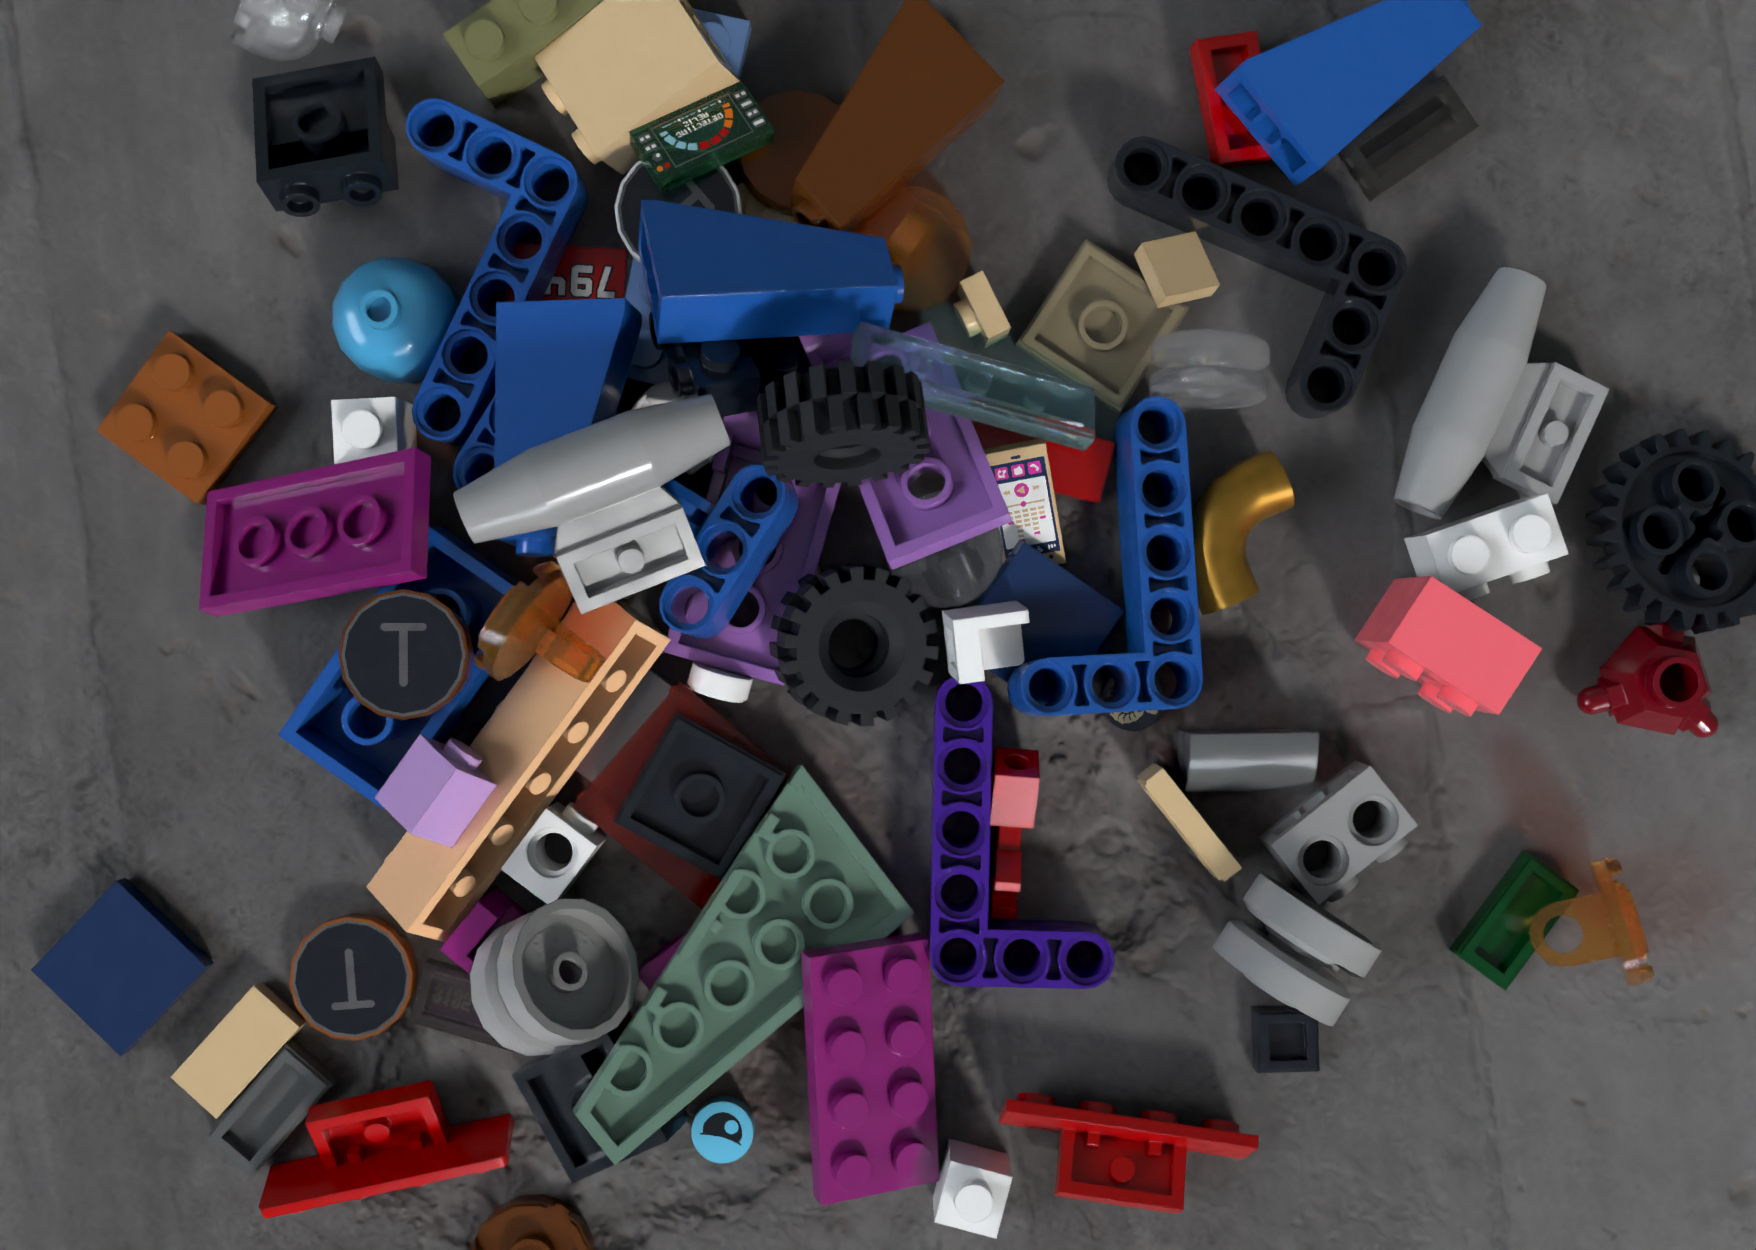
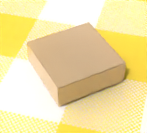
(1176, 269)

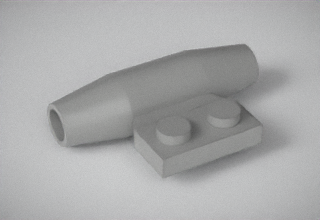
(1497, 407)
(604, 497)

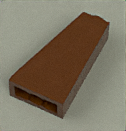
(898, 117)

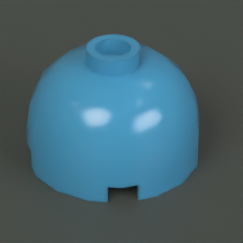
(393, 317)

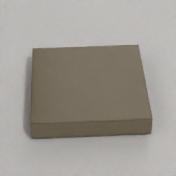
(1099, 326)

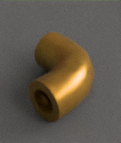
(1224, 519)

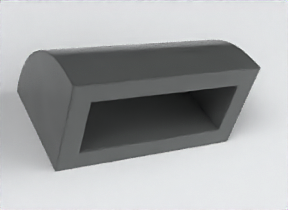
(1247, 759)

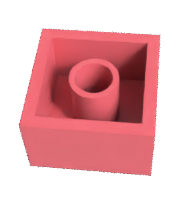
(1447, 646)

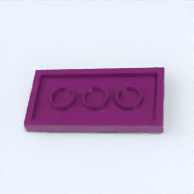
(316, 533)
(870, 1067)

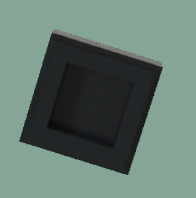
(1284, 1040)

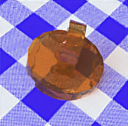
(928, 243)
(529, 624)
(1607, 924)

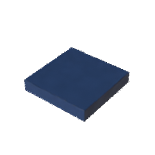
(1063, 613)
(122, 966)

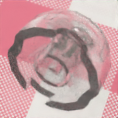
(286, 27)

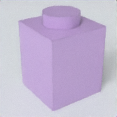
(436, 789)

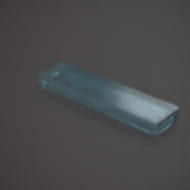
(985, 387)

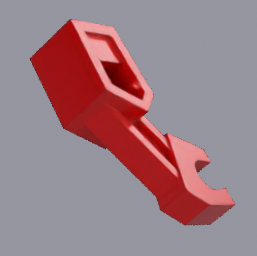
(1013, 807)

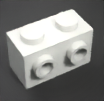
(1490, 545)

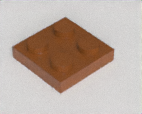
(186, 417)

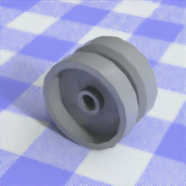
(1292, 955)
(554, 978)

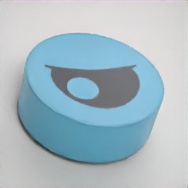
(723, 1129)

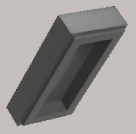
(271, 1108)

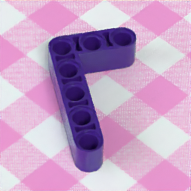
(972, 858)

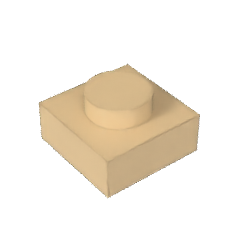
(980, 310)

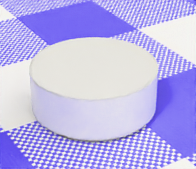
(719, 683)

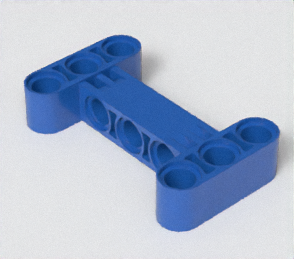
(709, 525)

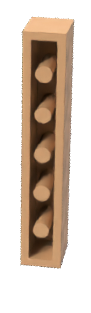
(530, 754)

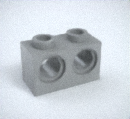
(1329, 817)

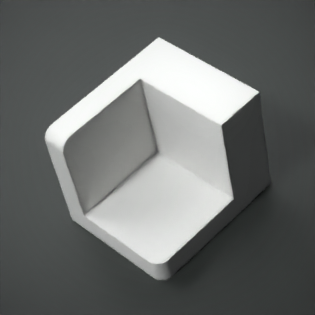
(983, 639)

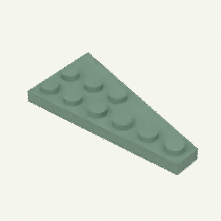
(740, 965)

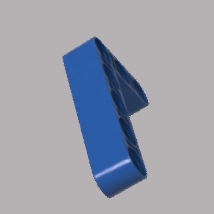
(499, 268)
(1142, 583)

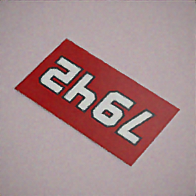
(582, 273)

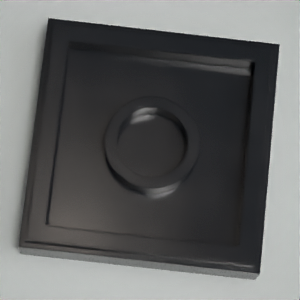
(699, 795)

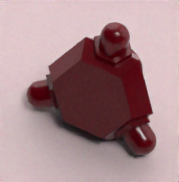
(1654, 684)

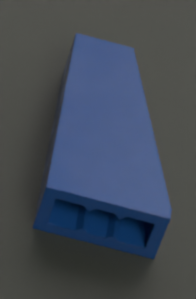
(1335, 81)
(759, 276)
(556, 374)

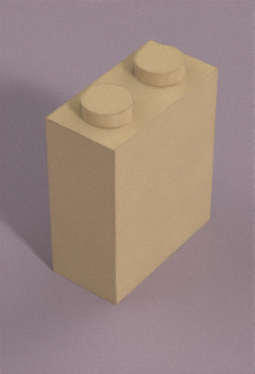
(627, 69)

